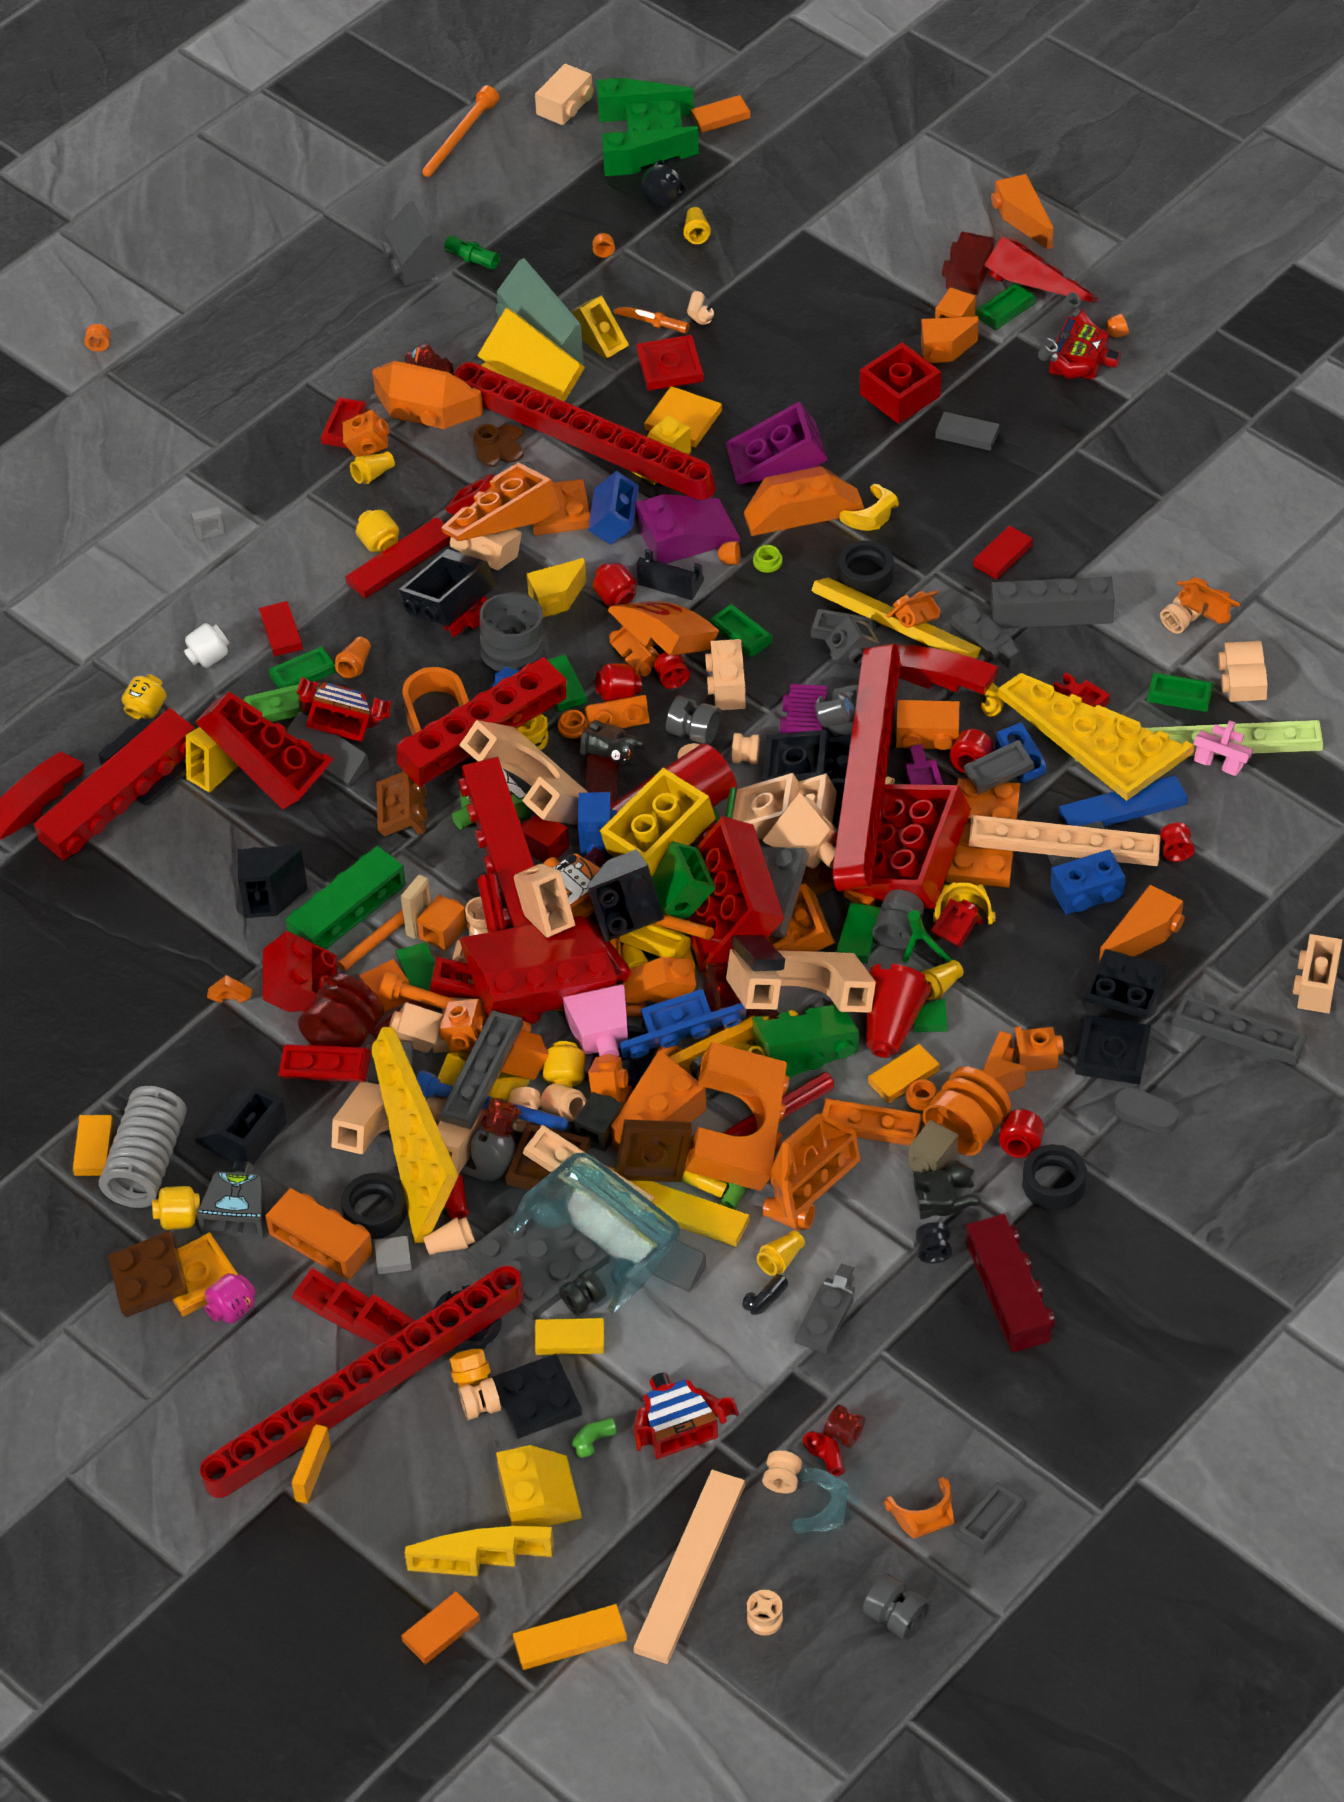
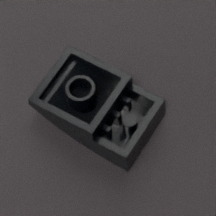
(807, 756)

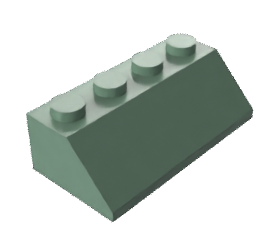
(537, 304)

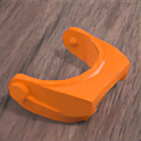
(924, 1521)

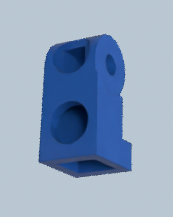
(1027, 742)

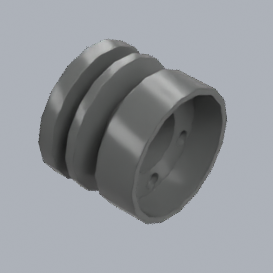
(511, 631)

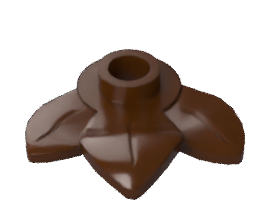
(498, 444)

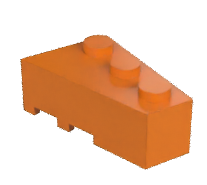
(662, 1094)

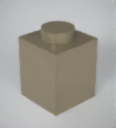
(932, 1148)

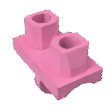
(1235, 753)

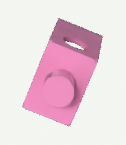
(598, 1019)

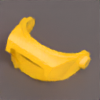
(874, 516)
(965, 891)

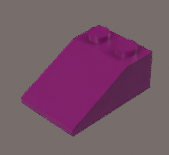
(777, 446)
(683, 526)

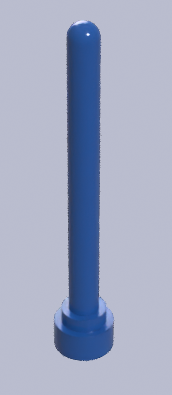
(432, 1087)

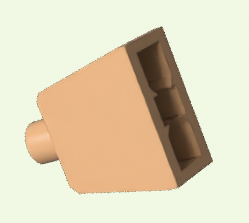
(805, 827)
(542, 891)

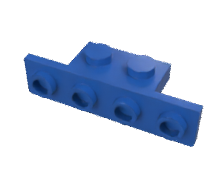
(680, 1019)

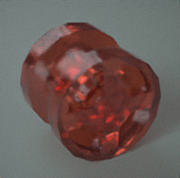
(500, 1117)
(844, 1426)

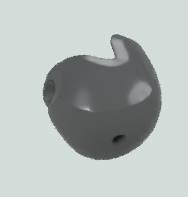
(490, 1158)

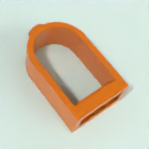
(426, 681)

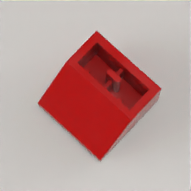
(294, 971)

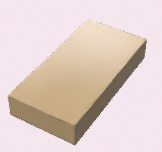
(414, 902)

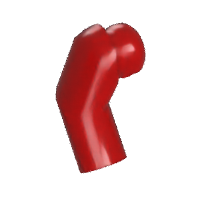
(825, 1449)

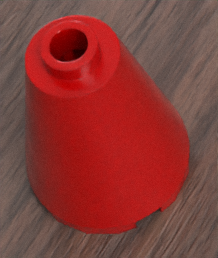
(895, 1006)

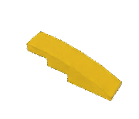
(465, 1551)

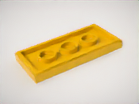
(530, 357)

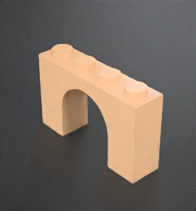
(552, 790)
(832, 973)
(365, 1117)

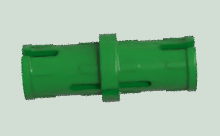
(472, 252)

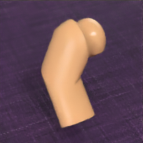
(697, 310)

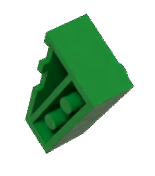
(807, 1039)

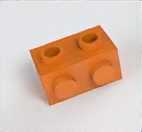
(927, 723)

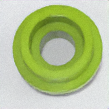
(767, 559)

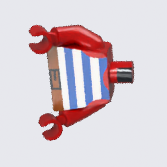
(340, 709)
(678, 1416)

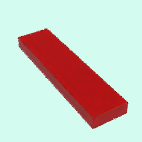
(398, 558)

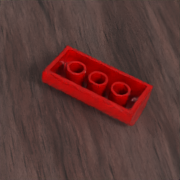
(702, 769)

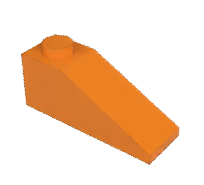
(1022, 209)
(1146, 923)

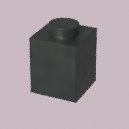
(596, 1120)

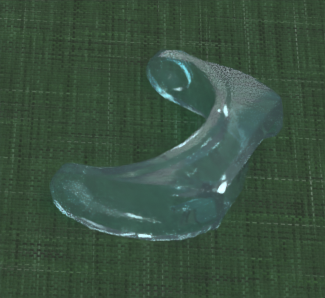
(833, 1515)

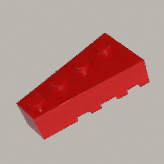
(263, 749)

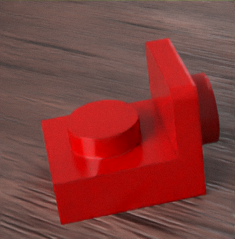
(957, 922)

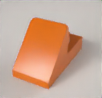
(1001, 1065)

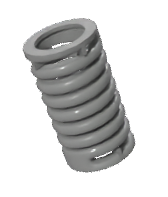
(142, 1146)

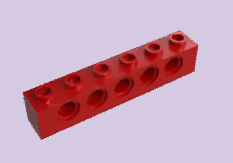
(508, 703)

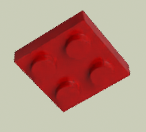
(669, 362)

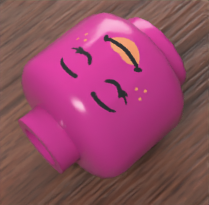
(229, 1298)

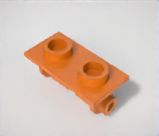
(1217, 602)
(916, 609)
(641, 658)
(620, 712)

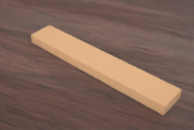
(1063, 839)
(689, 1567)

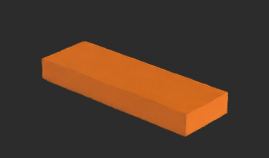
(875, 1121)

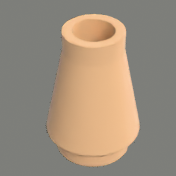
(450, 1237)

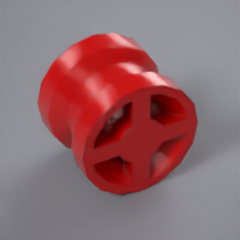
(671, 670)
(1177, 842)

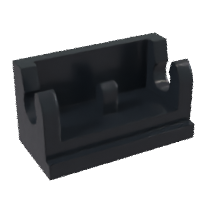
(668, 577)

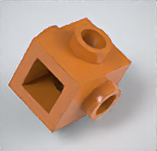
(365, 434)
(462, 1024)

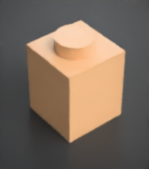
(416, 1025)

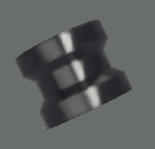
(933, 1242)

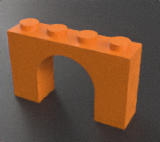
(760, 1084)

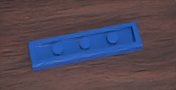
(1113, 809)

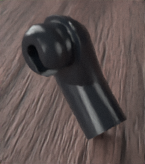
(759, 1303)

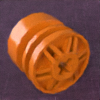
(969, 1106)

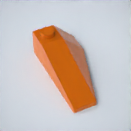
(513, 501)

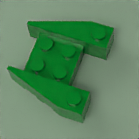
(652, 122)

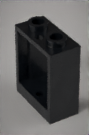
(473, 583)

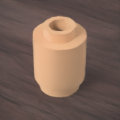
(562, 1101)

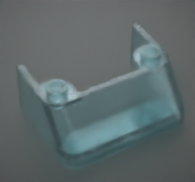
(606, 1213)

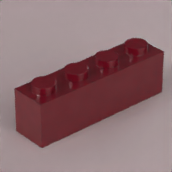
(1009, 1282)

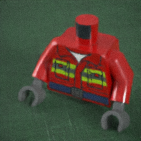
(1080, 345)

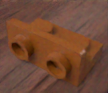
(400, 805)

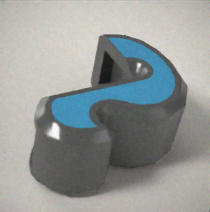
(839, 712)

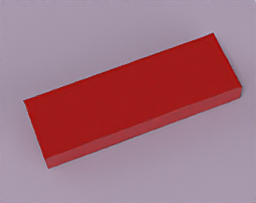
(324, 1063)

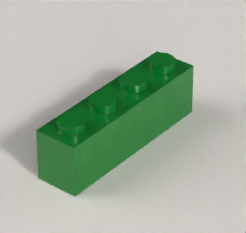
(348, 899)

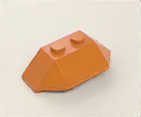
(425, 395)
(799, 500)
(812, 1163)

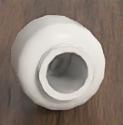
(206, 645)

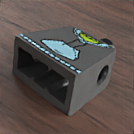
(234, 1203)

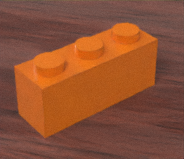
(319, 1233)

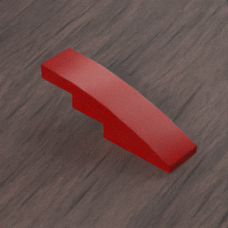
(944, 668)
(40, 786)
(351, 1309)

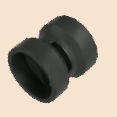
(582, 1292)

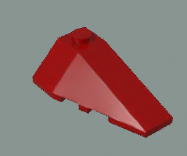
(1021, 265)

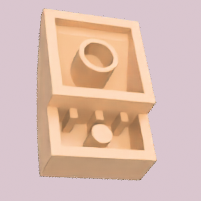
(767, 801)

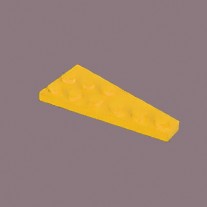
(1097, 737)
(419, 1149)

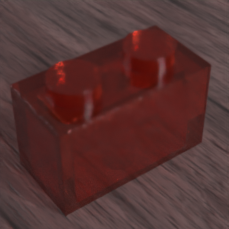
(966, 264)

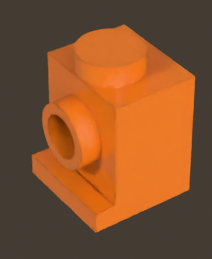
(1037, 1048)
(610, 1078)

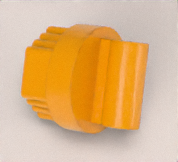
(469, 1367)

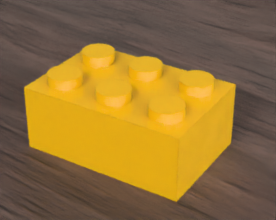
(657, 815)

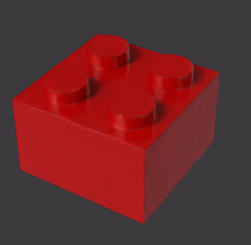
(900, 383)

